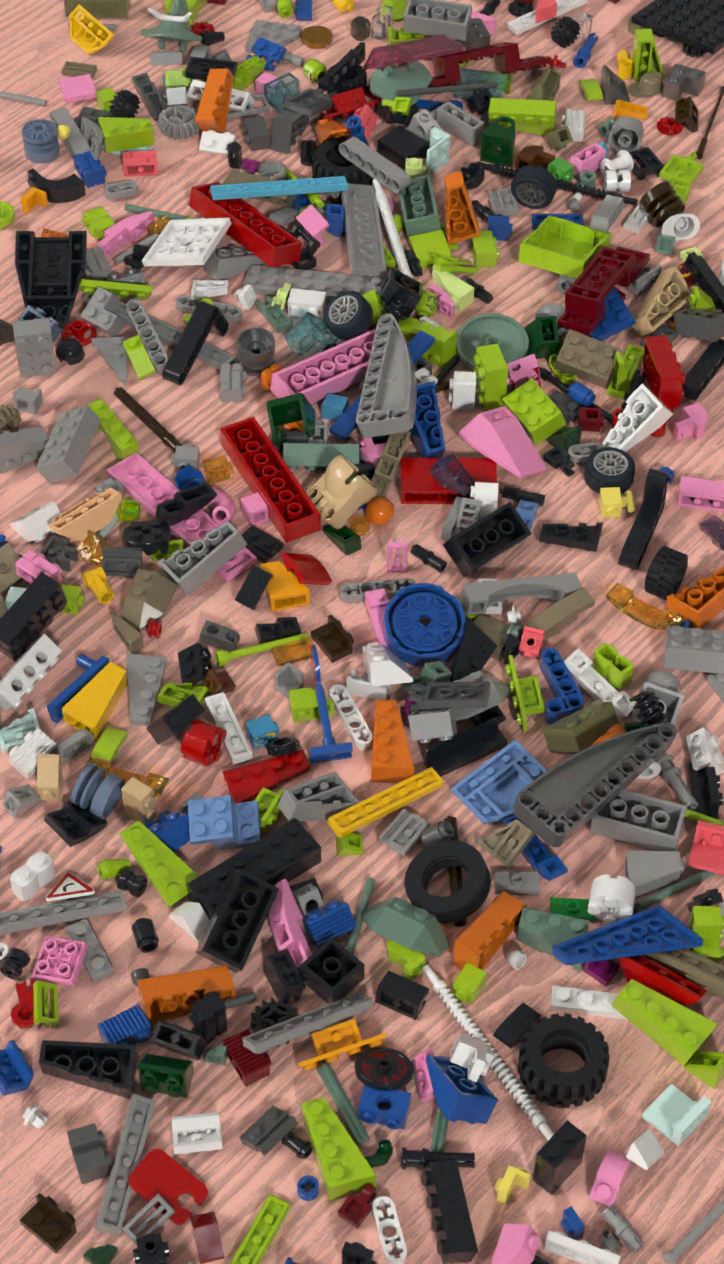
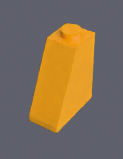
(284, 588)

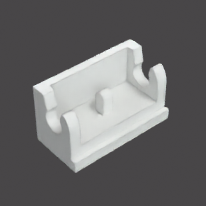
(361, 687)

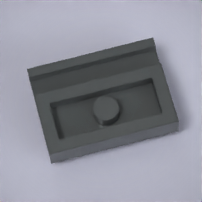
(121, 560)
(268, 1130)

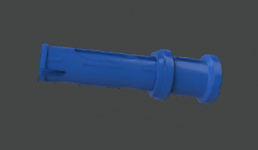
(584, 53)
(356, 129)

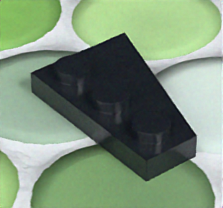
(578, 537)

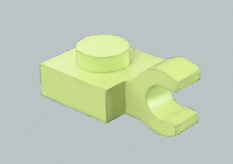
(282, 296)

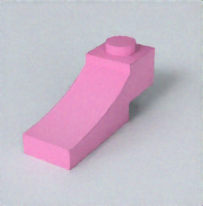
(376, 604)

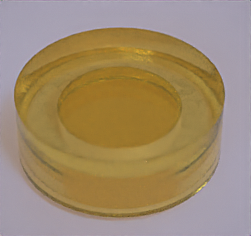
(360, 526)

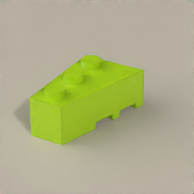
(645, 54)
(126, 133)

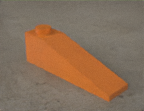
(327, 130)

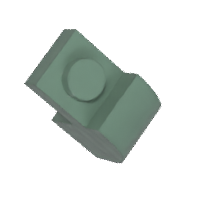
(430, 673)

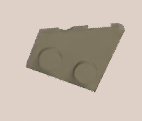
(507, 842)

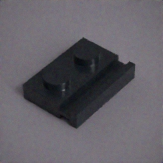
(261, 544)

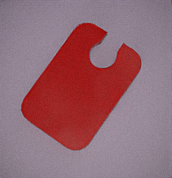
(167, 1177)

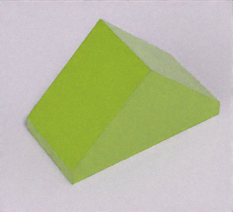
(707, 1067)

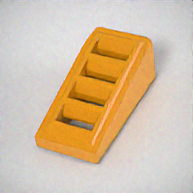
(629, 109)

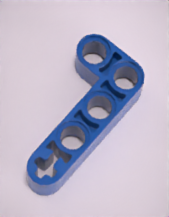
(567, 695)

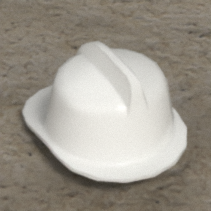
(681, 226)

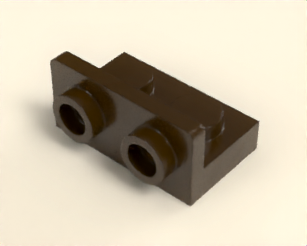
(688, 113)
(333, 639)
(49, 1223)

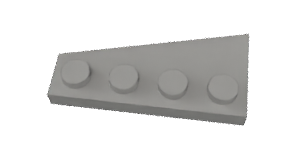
(144, 685)

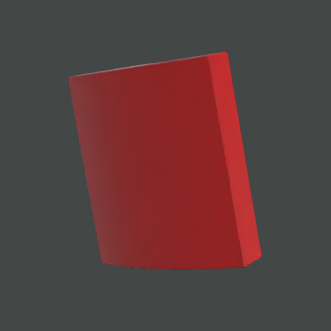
(307, 569)

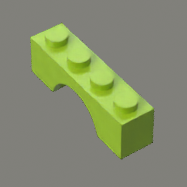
(119, 437)

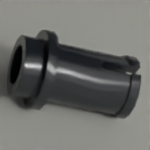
(297, 1145)

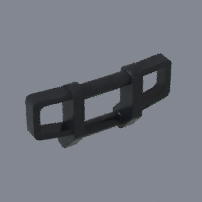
(308, 252)

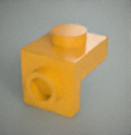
(32, 198)

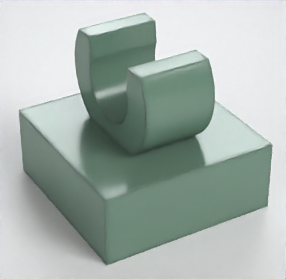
(665, 244)

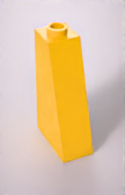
(96, 700)

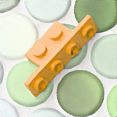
(337, 1040)

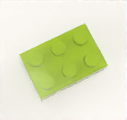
(490, 376)
(534, 411)

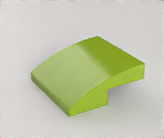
(429, 243)

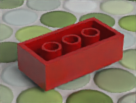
(663, 370)

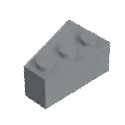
(316, 799)

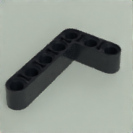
(204, 320)
(646, 519)

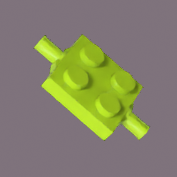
(682, 170)

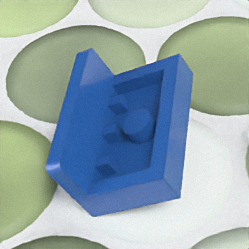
(14, 1070)

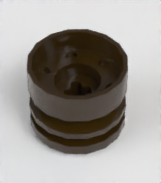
(662, 203)

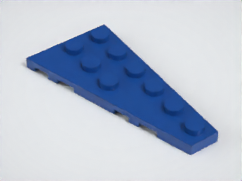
(635, 935)

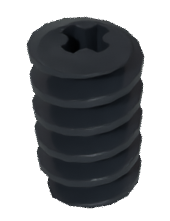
(648, 708)

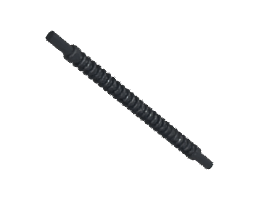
(495, 169)

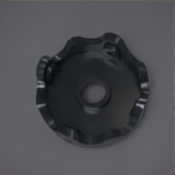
(390, 118)
(147, 535)

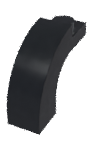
(58, 190)

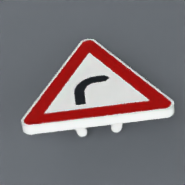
(69, 887)

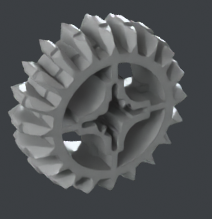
(178, 122)

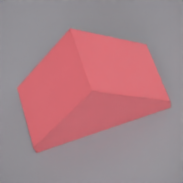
(545, 10)

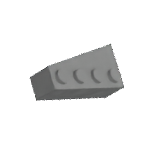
(203, 558)

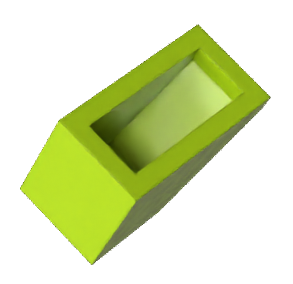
(139, 357)

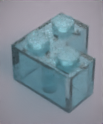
(280, 90)
(309, 332)

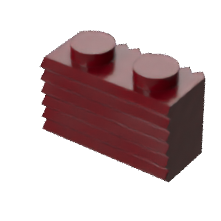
(247, 1063)

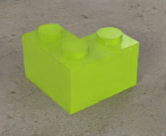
(708, 924)

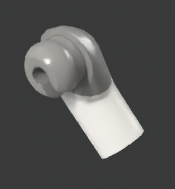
(573, 202)

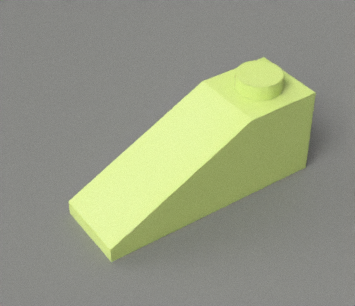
(458, 290)

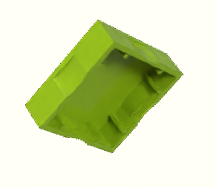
(562, 246)

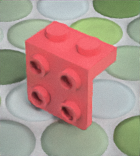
(708, 848)

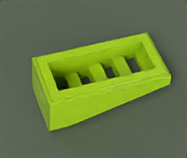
(620, 374)

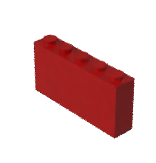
(421, 487)

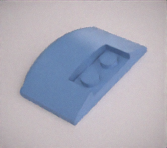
(495, 784)

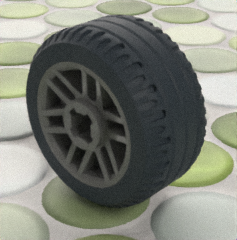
(534, 187)

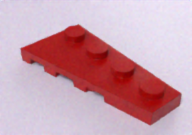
(248, 780)

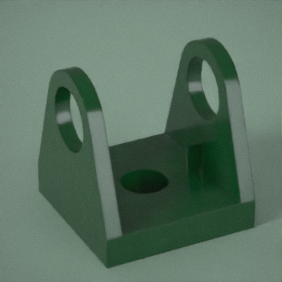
(498, 137)
(290, 410)

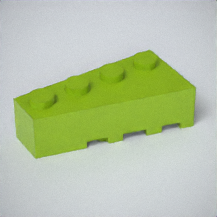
(529, 115)

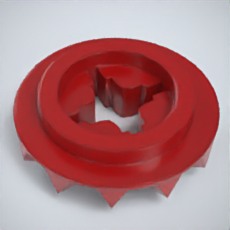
(198, 27)
(664, 126)

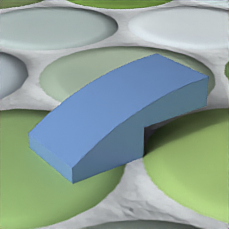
(527, 511)

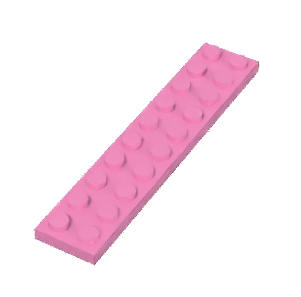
(151, 488)

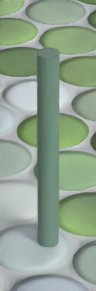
(137, 209)
(675, 888)
(363, 904)

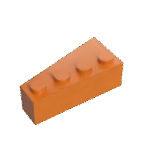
(215, 101)
(459, 212)
(700, 601)
(390, 748)
(488, 932)
(174, 994)

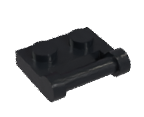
(648, 161)

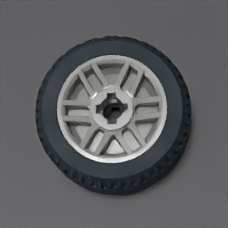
(348, 315)
(609, 469)

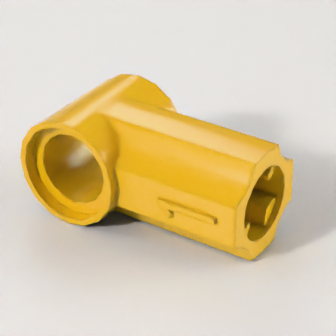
(624, 64)
(97, 582)

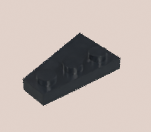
(473, 652)

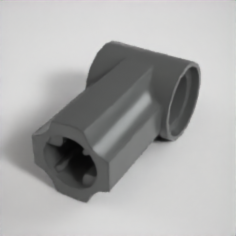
(291, 437)

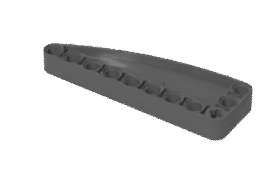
(582, 778)

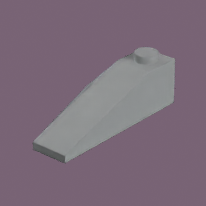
(230, 262)

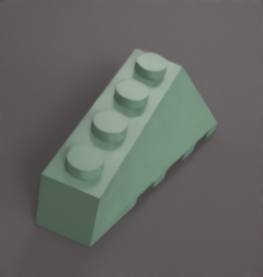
(317, 454)

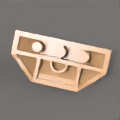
(87, 515)

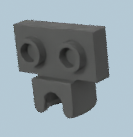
(59, 551)

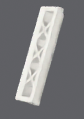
(237, 96)

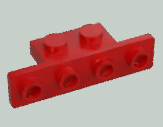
(349, 102)

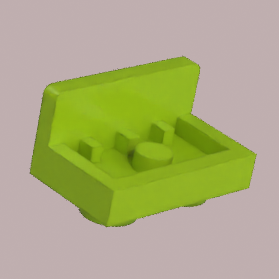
(268, 807)

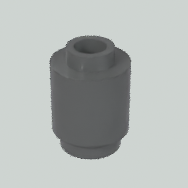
(437, 833)

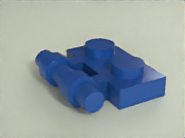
(268, 50)

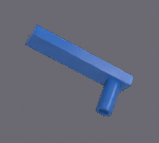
(92, 669)

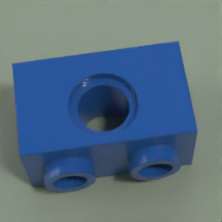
(397, 1102)

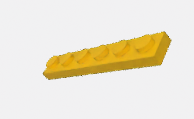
(385, 802)

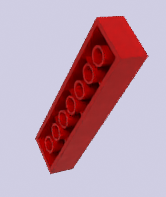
(248, 227)
(270, 477)

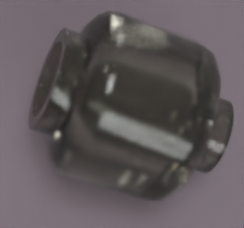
(360, 28)

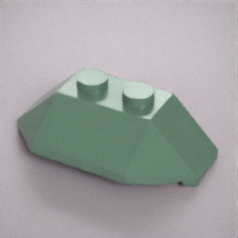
(407, 926)

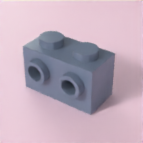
(31, 314)

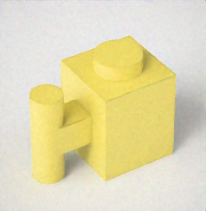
(612, 502)

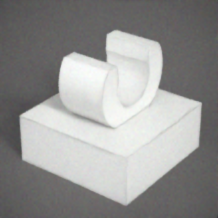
(246, 297)

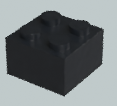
(332, 971)

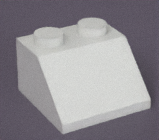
(35, 523)

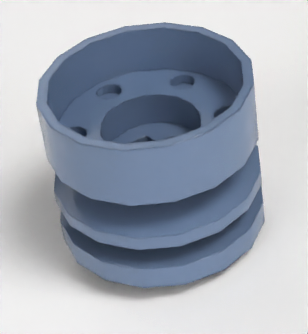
(40, 141)
(97, 790)

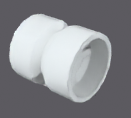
(611, 180)

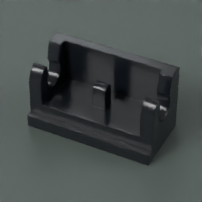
(253, 587)
(283, 976)
(401, 995)

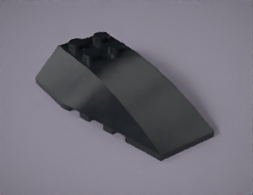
(51, 271)

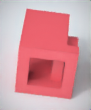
(534, 650)

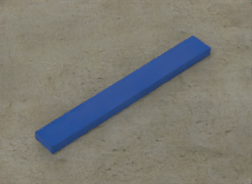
(347, 422)

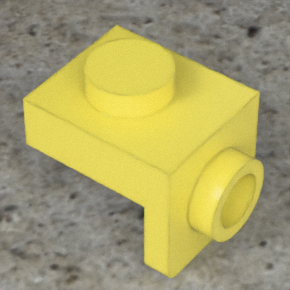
(512, 1177)

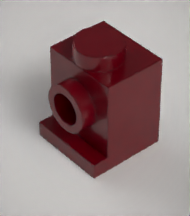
(590, 419)

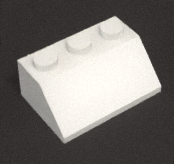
(384, 666)

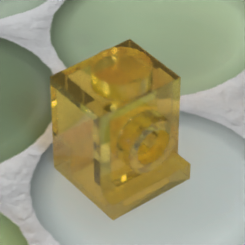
(217, 470)
(91, 548)

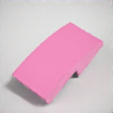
(446, 304)

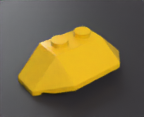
(88, 31)

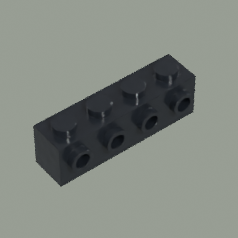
(449, 1212)

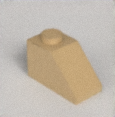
(49, 777)

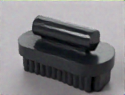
(306, 152)

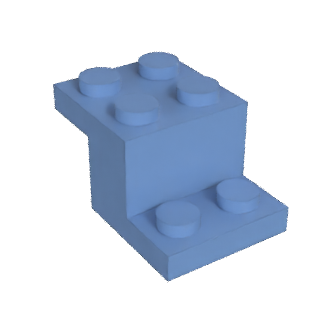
(224, 822)

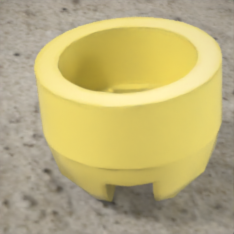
(63, 131)

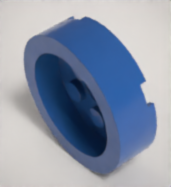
(410, 638)

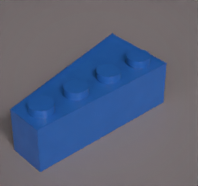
(427, 427)

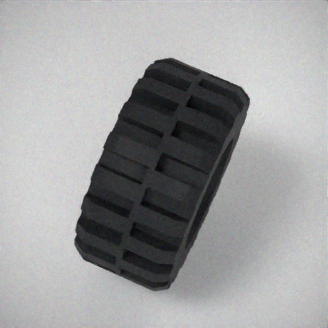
(330, 163)
(557, 1086)

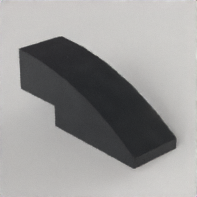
(185, 504)

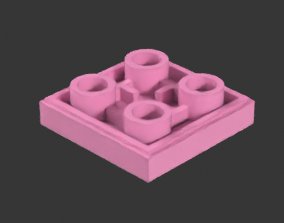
(77, 88)
(59, 961)

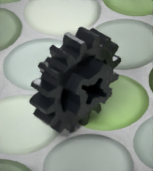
(272, 1014)

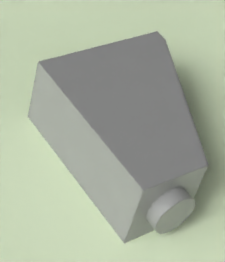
(652, 869)

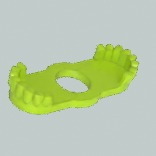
(565, 378)

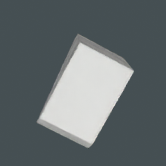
(191, 919)

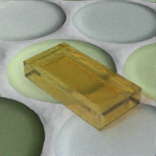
(292, 651)

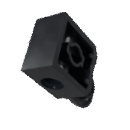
(400, 294)

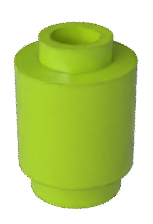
(285, 8)

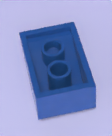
(456, 1094)

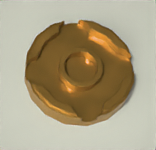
(316, 37)

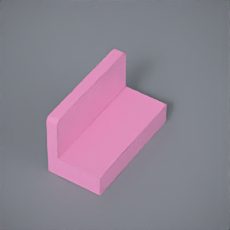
(313, 223)

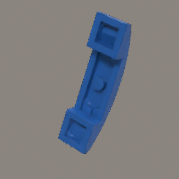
(540, 857)

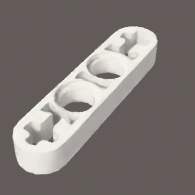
(353, 716)

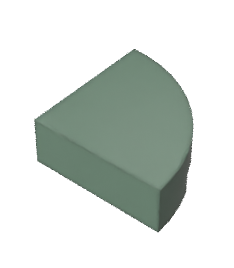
(216, 1055)

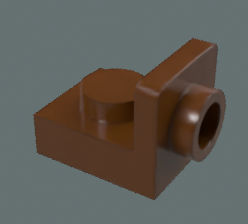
(218, 682)

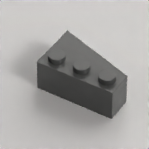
(286, 128)
(700, 324)

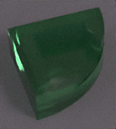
(101, 1254)

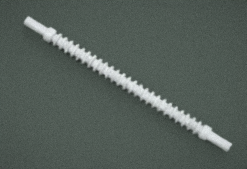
(391, 229)
(440, 987)

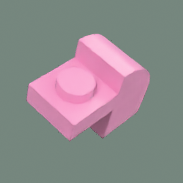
(692, 422)
(369, 452)
(610, 1177)

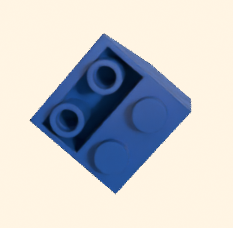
(171, 829)

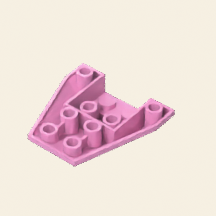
(504, 441)

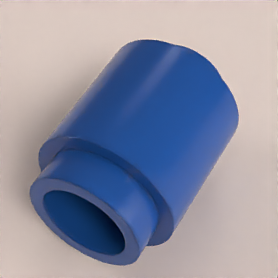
(581, 394)

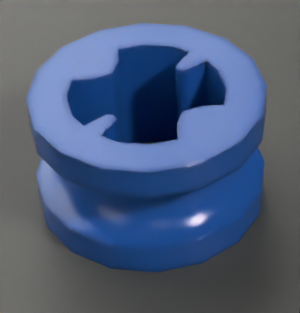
(301, 1185)

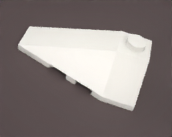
(639, 419)

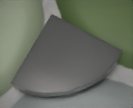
(613, 1243)

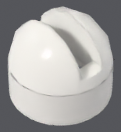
(516, 959)

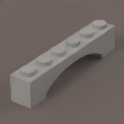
(481, 595)

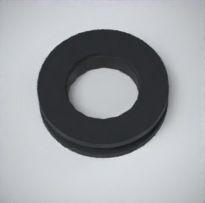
(440, 856)

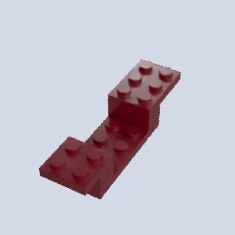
(506, 60)
(586, 296)

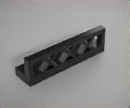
(343, 68)

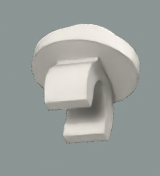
(34, 1117)

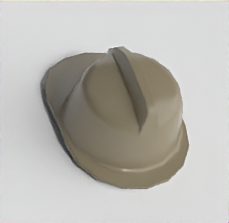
(648, 85)

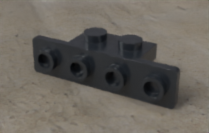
(705, 790)

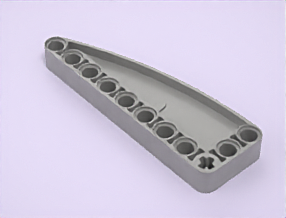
(389, 384)

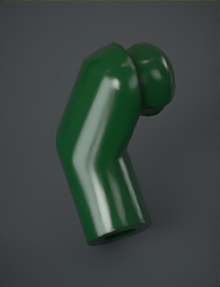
(382, 1155)

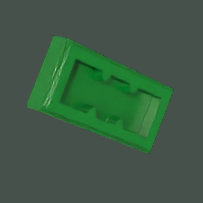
(571, 907)

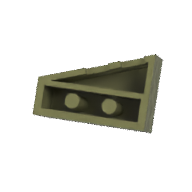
(580, 728)

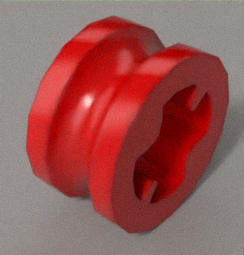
(154, 629)

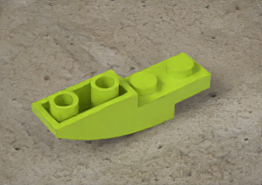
(248, 72)

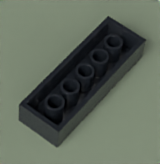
(275, 857)

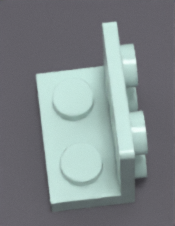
(438, 152)
(676, 1114)

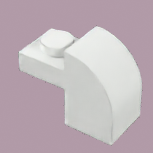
(471, 1055)

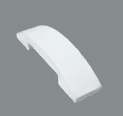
(596, 685)

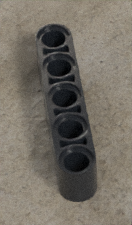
(704, 370)

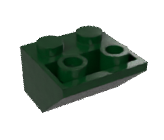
(543, 337)
(165, 1075)

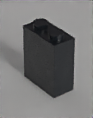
(402, 144)
(175, 719)
(559, 1157)

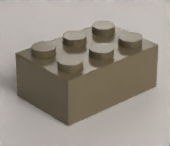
(586, 358)

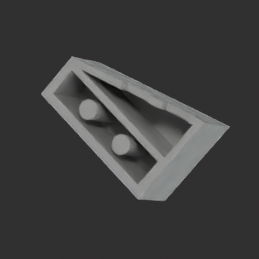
(21, 447)

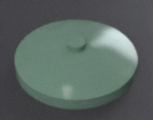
(489, 330)

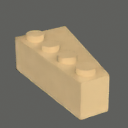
(662, 301)

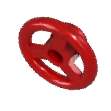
(77, 329)

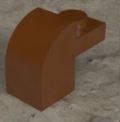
(534, 156)

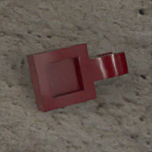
(356, 1207)

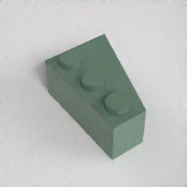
(545, 929)

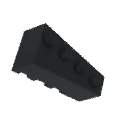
(94, 1065)

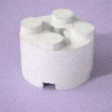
(611, 898)

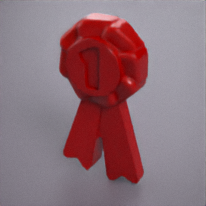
(23, 1013)

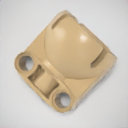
(337, 495)

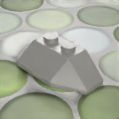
(498, 693)

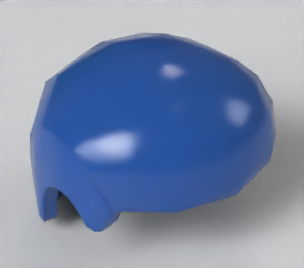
(188, 478)

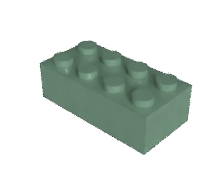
(419, 206)

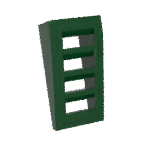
(344, 539)

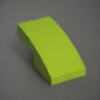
(591, 89)
(109, 743)

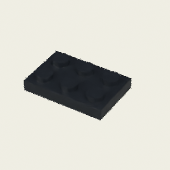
(199, 67)

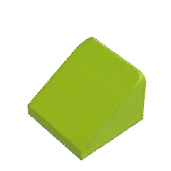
(350, 844)

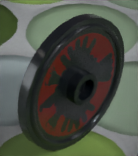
(383, 1069)

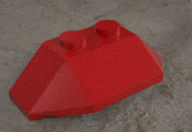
(661, 979)

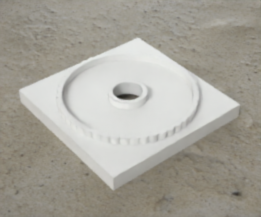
(171, 244)

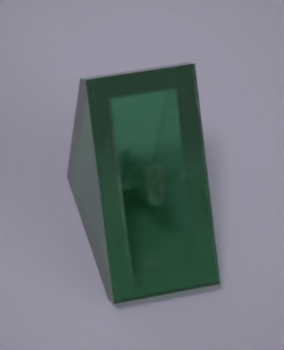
(565, 438)

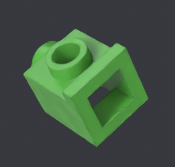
(561, 169)

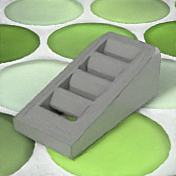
(461, 516)

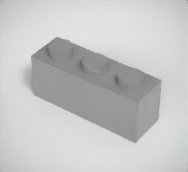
(460, 123)

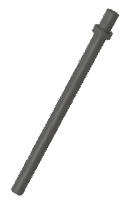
(446, 89)

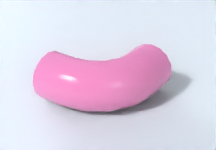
(223, 507)

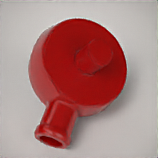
(556, 63)

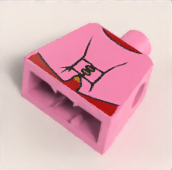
(522, 371)

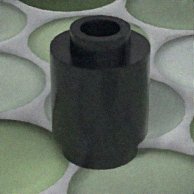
(145, 935)

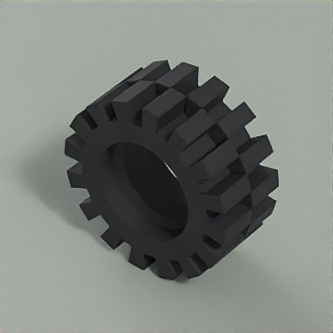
(565, 31)
(125, 104)

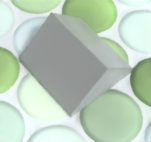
(668, 699)

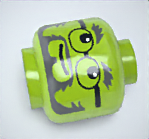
(427, 305)

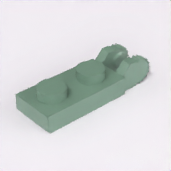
(274, 315)

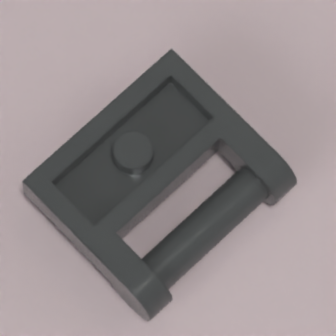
(91, 114)

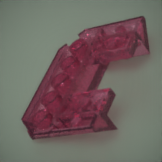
(412, 51)

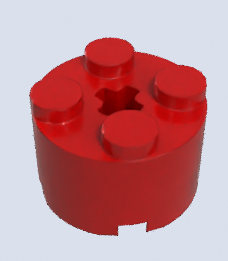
(203, 742)

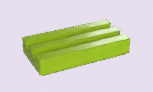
(41, 1003)

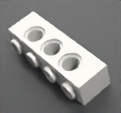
(42, 648)

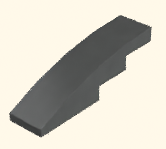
(149, 95)

